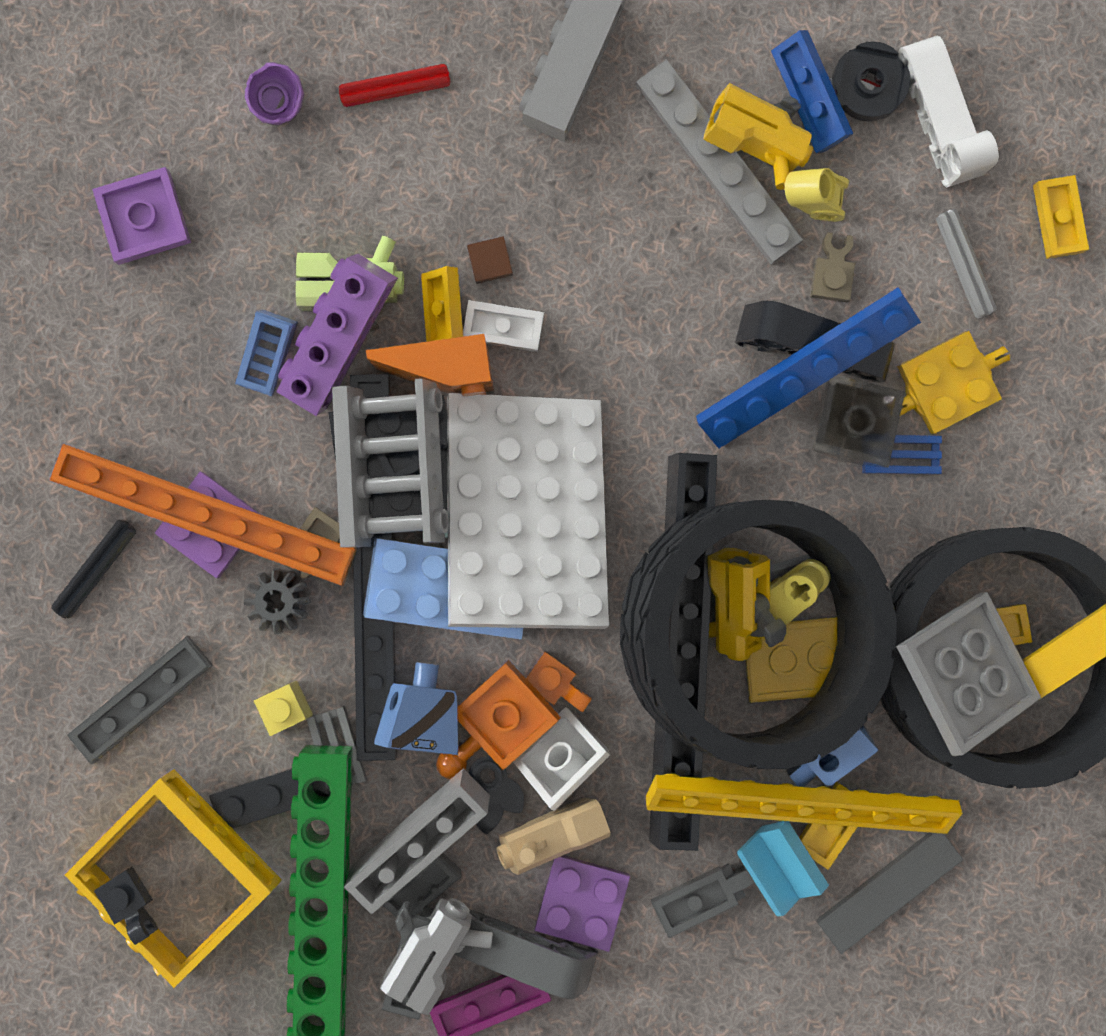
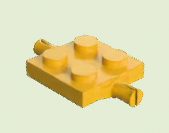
(950, 381)

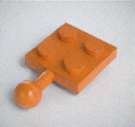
(502, 718)

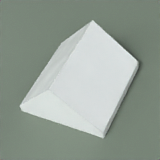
(562, 759)

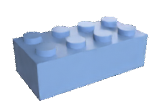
(412, 588)

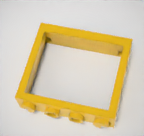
(214, 835)

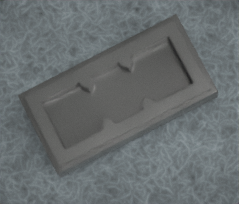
(425, 886)

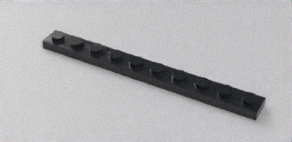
(372, 637)

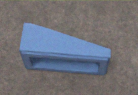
(288, 329)

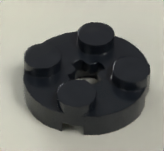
(888, 71)

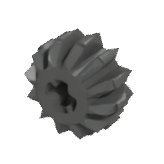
(289, 596)

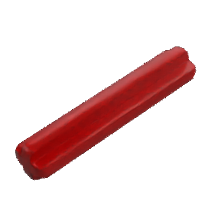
(394, 85)

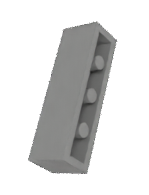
(570, 65)
(417, 841)

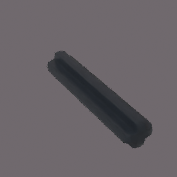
(93, 569)

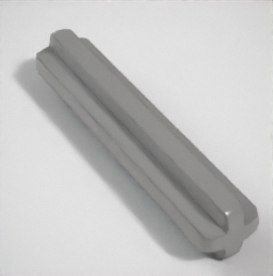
(966, 263)

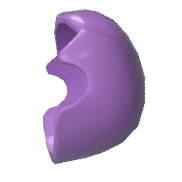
(266, 90)

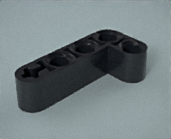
(789, 329)

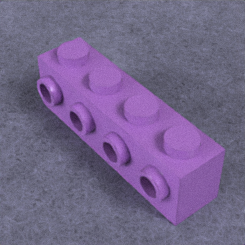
(336, 333)

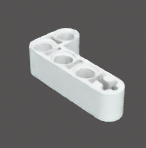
(944, 114)

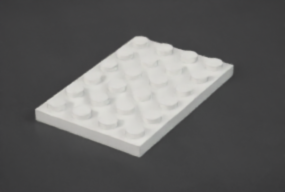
(525, 513)

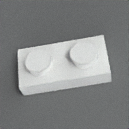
(504, 325)

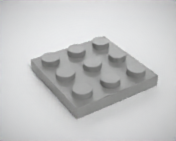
(969, 673)

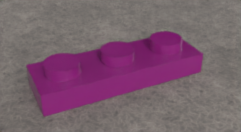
(485, 1006)

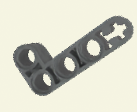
(532, 959)

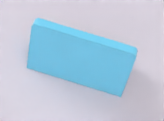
(781, 866)

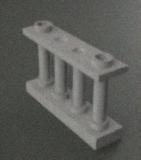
(354, 448)

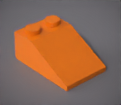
(452, 363)

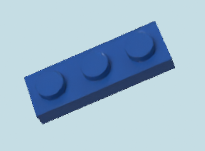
(812, 88)

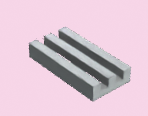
(348, 734)

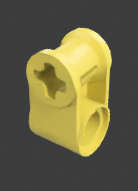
(817, 193)
(797, 589)

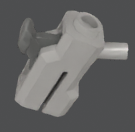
(426, 951)

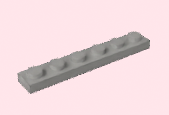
(723, 170)

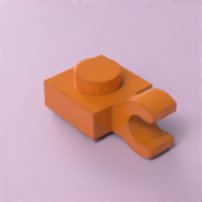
(553, 681)

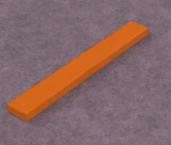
(202, 514)

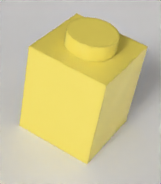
(283, 708)

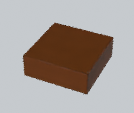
(489, 260)

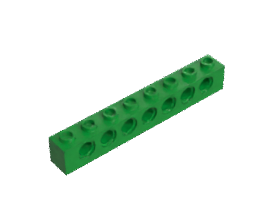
(334, 768)

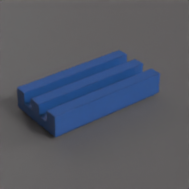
(935, 456)

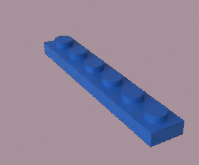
(808, 368)

